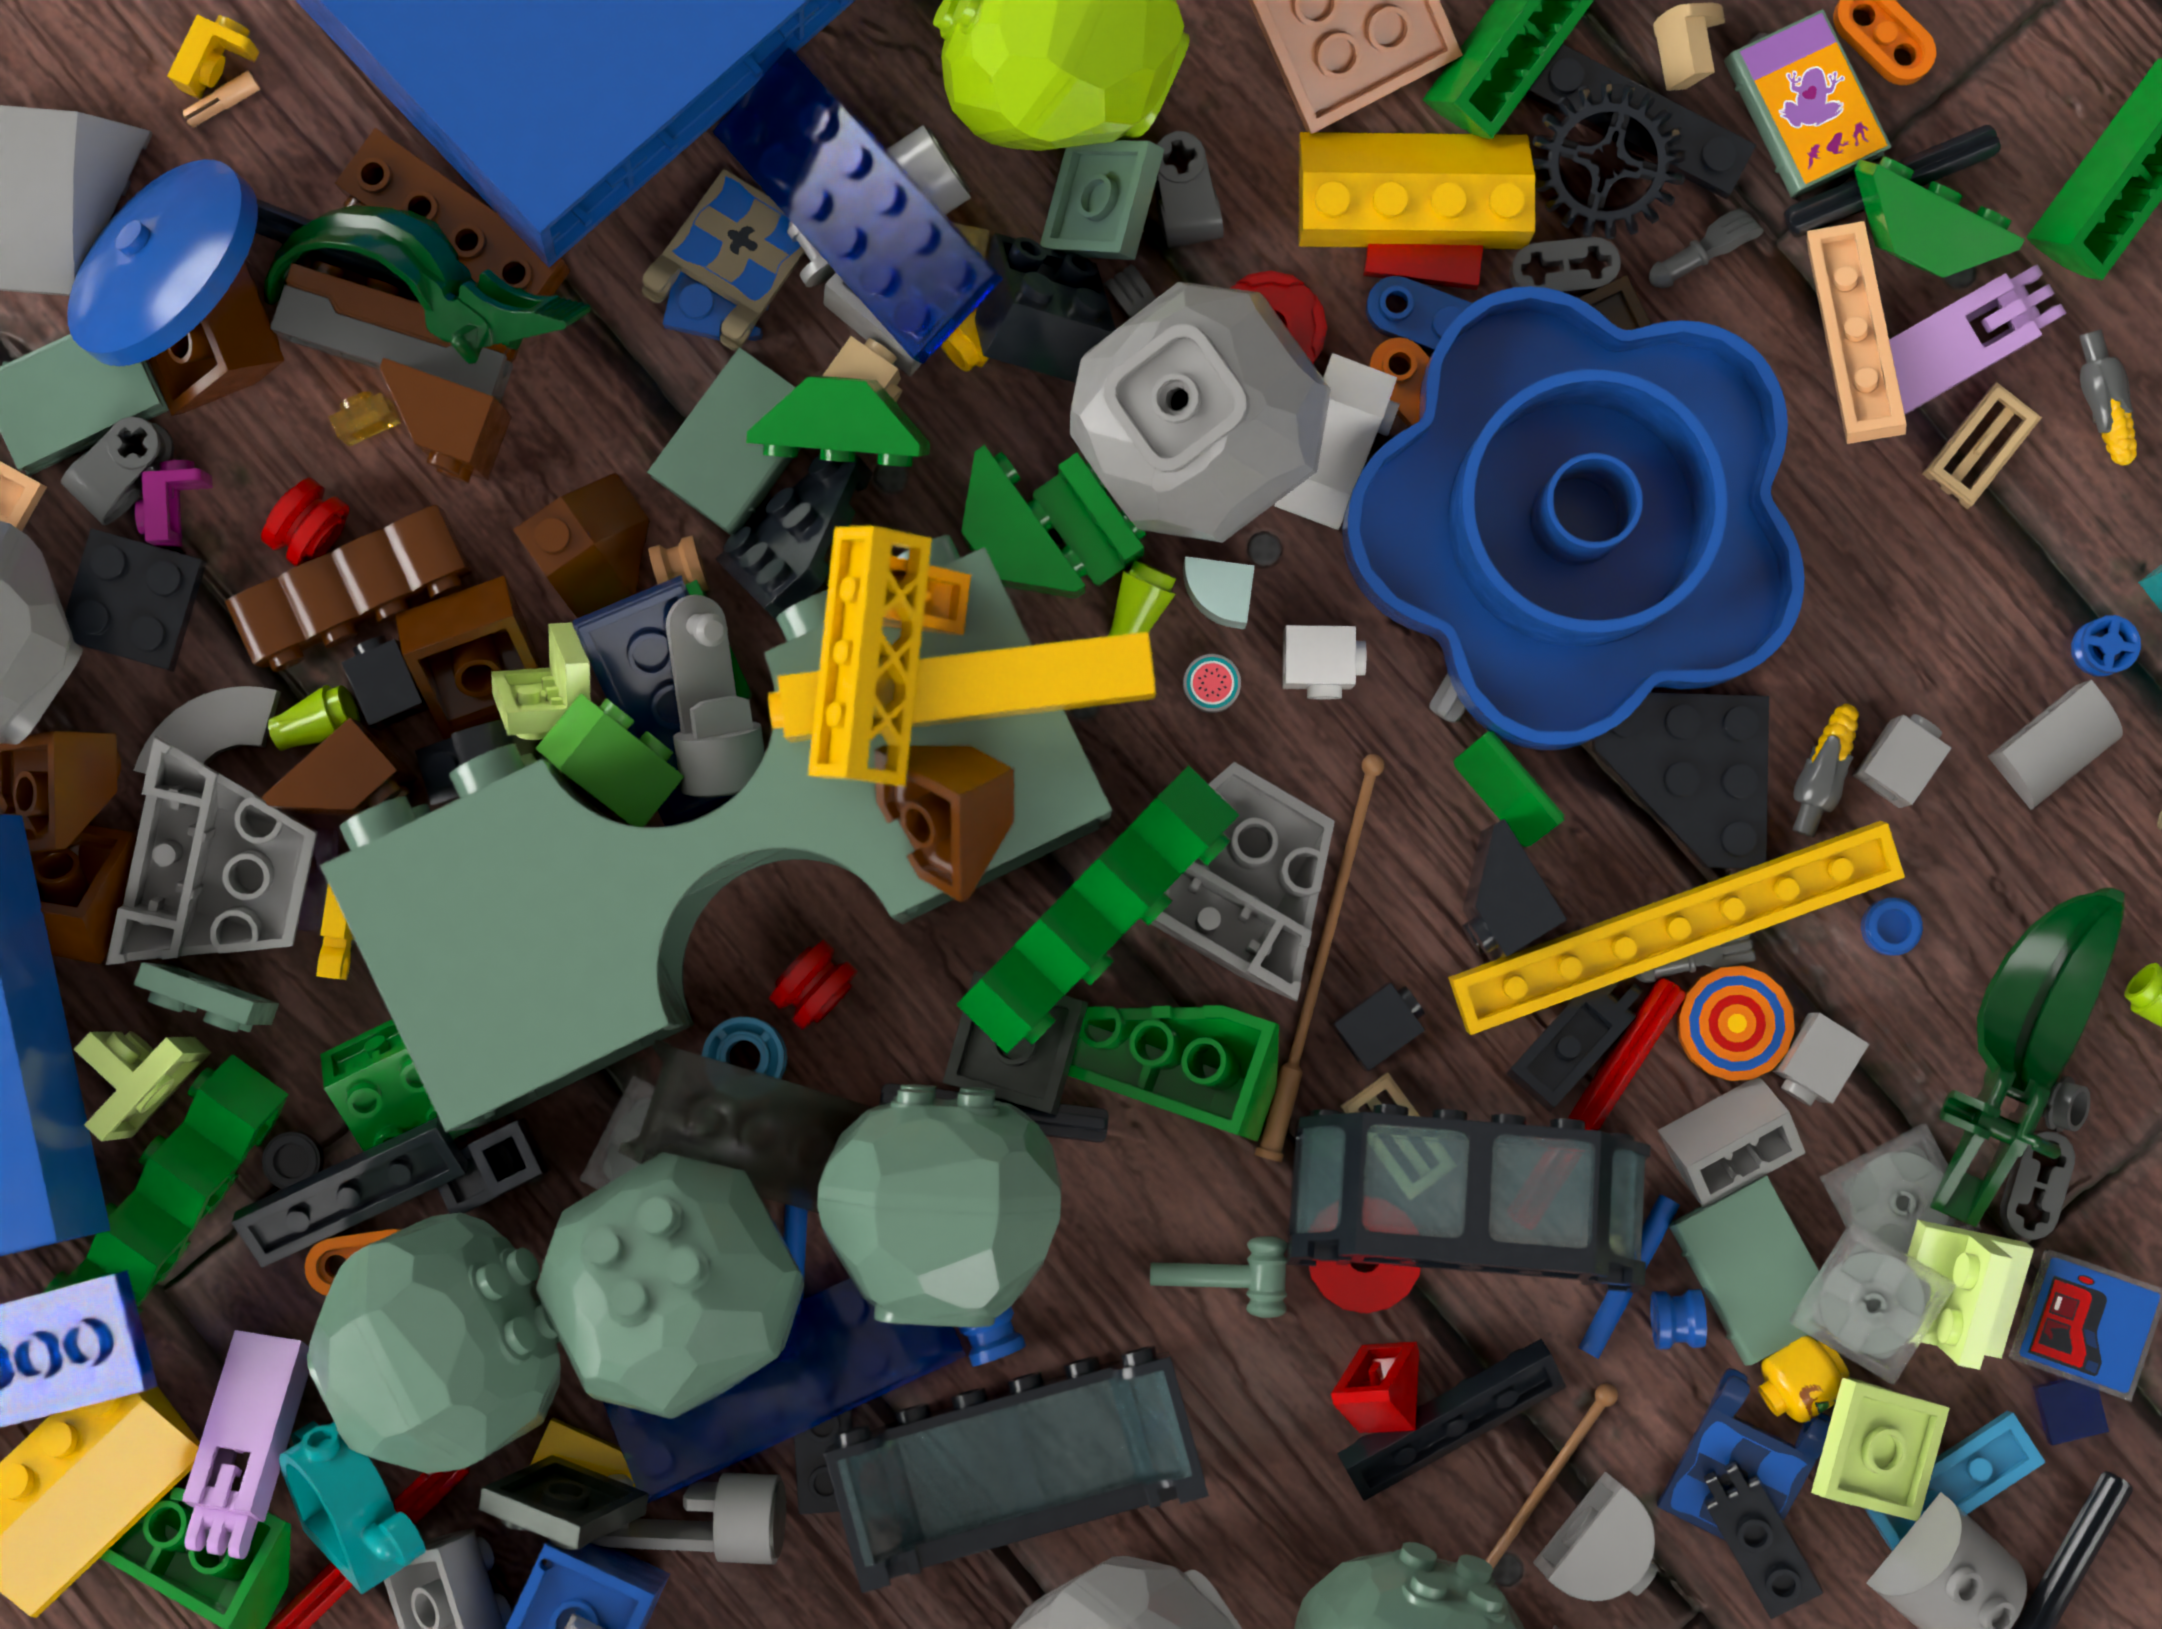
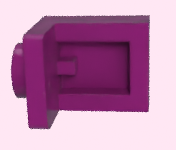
(159, 510)

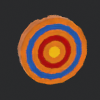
(1735, 1023)

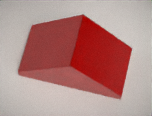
(1380, 1388)

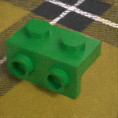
(1090, 521)

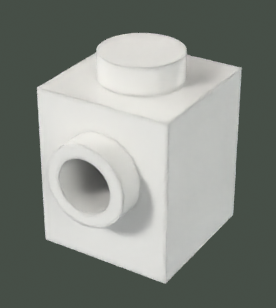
(1322, 659)

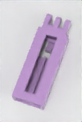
(1946, 348)
(249, 1414)

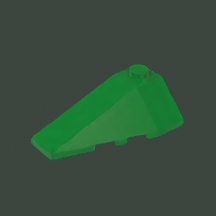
(1185, 1060)
(217, 1587)

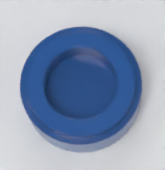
(1891, 926)

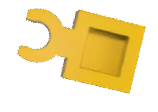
(335, 951)

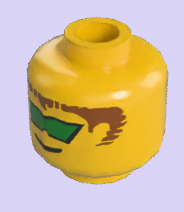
(1802, 1379)

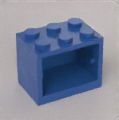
(591, 1582)

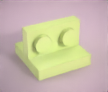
(537, 698)
(140, 1076)
(1988, 1286)
(1880, 1449)

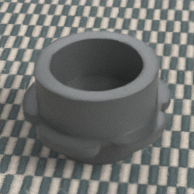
(2067, 1106)

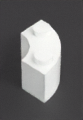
(1355, 414)

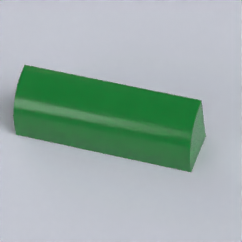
(1502, 61)
(2110, 189)

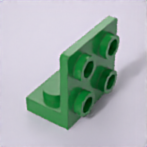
(377, 1086)

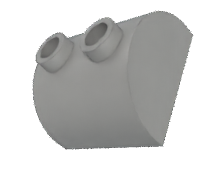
(1602, 1546)
(1951, 1574)
(449, 1586)

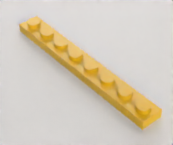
(1676, 927)

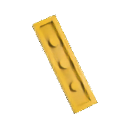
(858, 653)

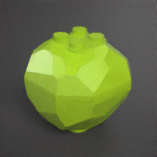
(1059, 68)

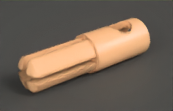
(228, 94)

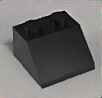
(1506, 896)

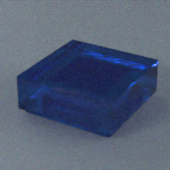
(2069, 1411)

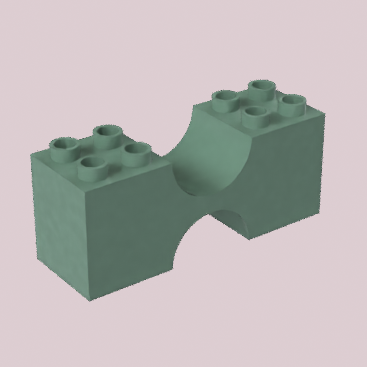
(550, 941)

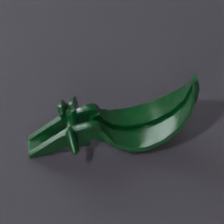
(419, 253)
(2026, 1038)

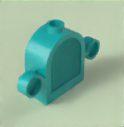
(347, 1507)

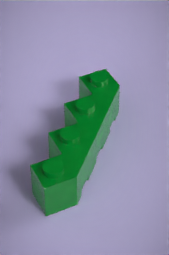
(1098, 909)
(183, 1178)

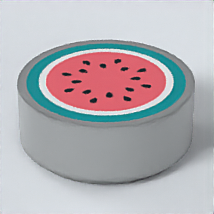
(1211, 683)

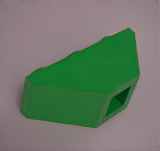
(1928, 224)
(840, 420)
(1016, 532)

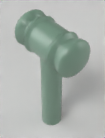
(1263, 1276)

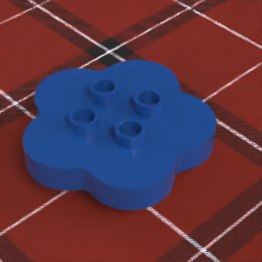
(1581, 514)

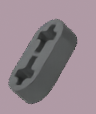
(1563, 254)
(2050, 1191)

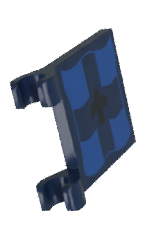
(1728, 1438)

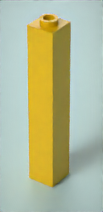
(996, 683)

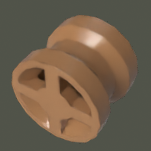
(679, 560)

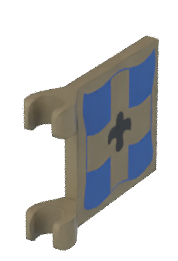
(734, 247)

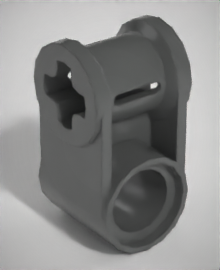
(1186, 201)
(111, 473)

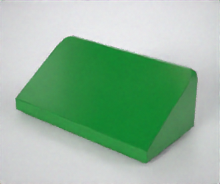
(1508, 789)

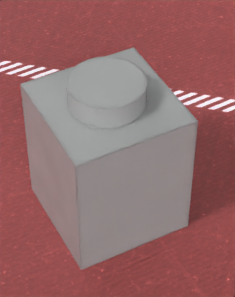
(1903, 759)
(1819, 1060)

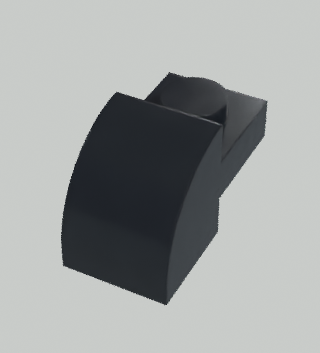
(444, 756)
(494, 1167)

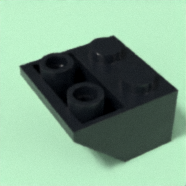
(1043, 309)

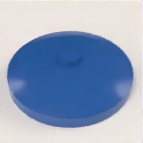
(162, 263)

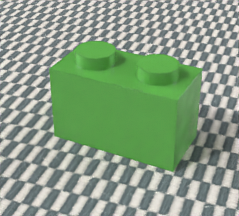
(611, 762)

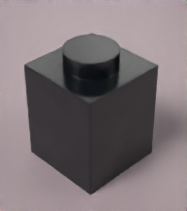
(383, 683)
(1380, 1025)

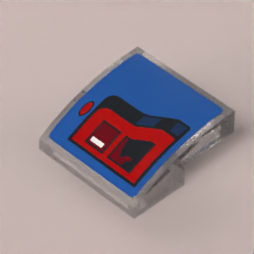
(2088, 1324)

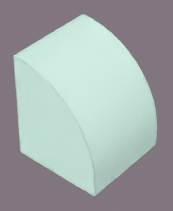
(1219, 589)

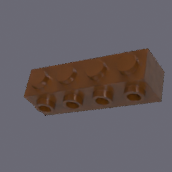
(394, 177)

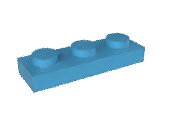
(1972, 1472)

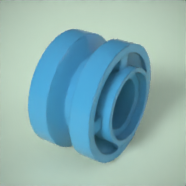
(759, 1032)

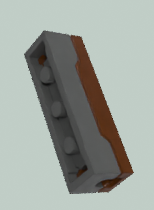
(374, 323)

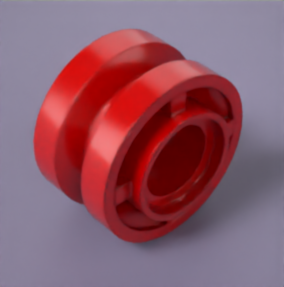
(305, 522)
(813, 984)

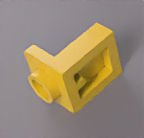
(200, 56)

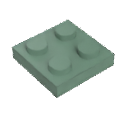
(1102, 199)
(224, 1004)

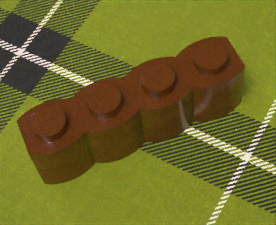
(347, 587)

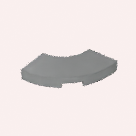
(216, 723)

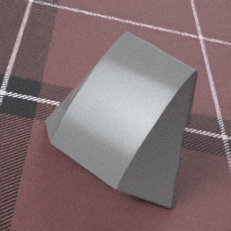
(58, 191)
(209, 867)
(1261, 891)

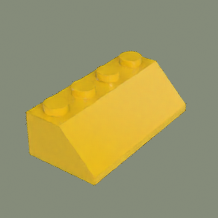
(1415, 190)
(82, 1487)

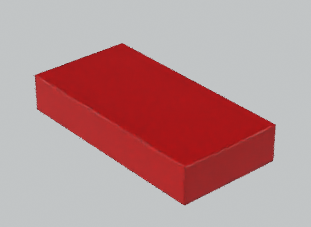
(1426, 263)

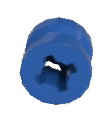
(2119, 645)
(1678, 1319)
(993, 1341)

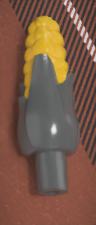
(2108, 395)
(1824, 773)

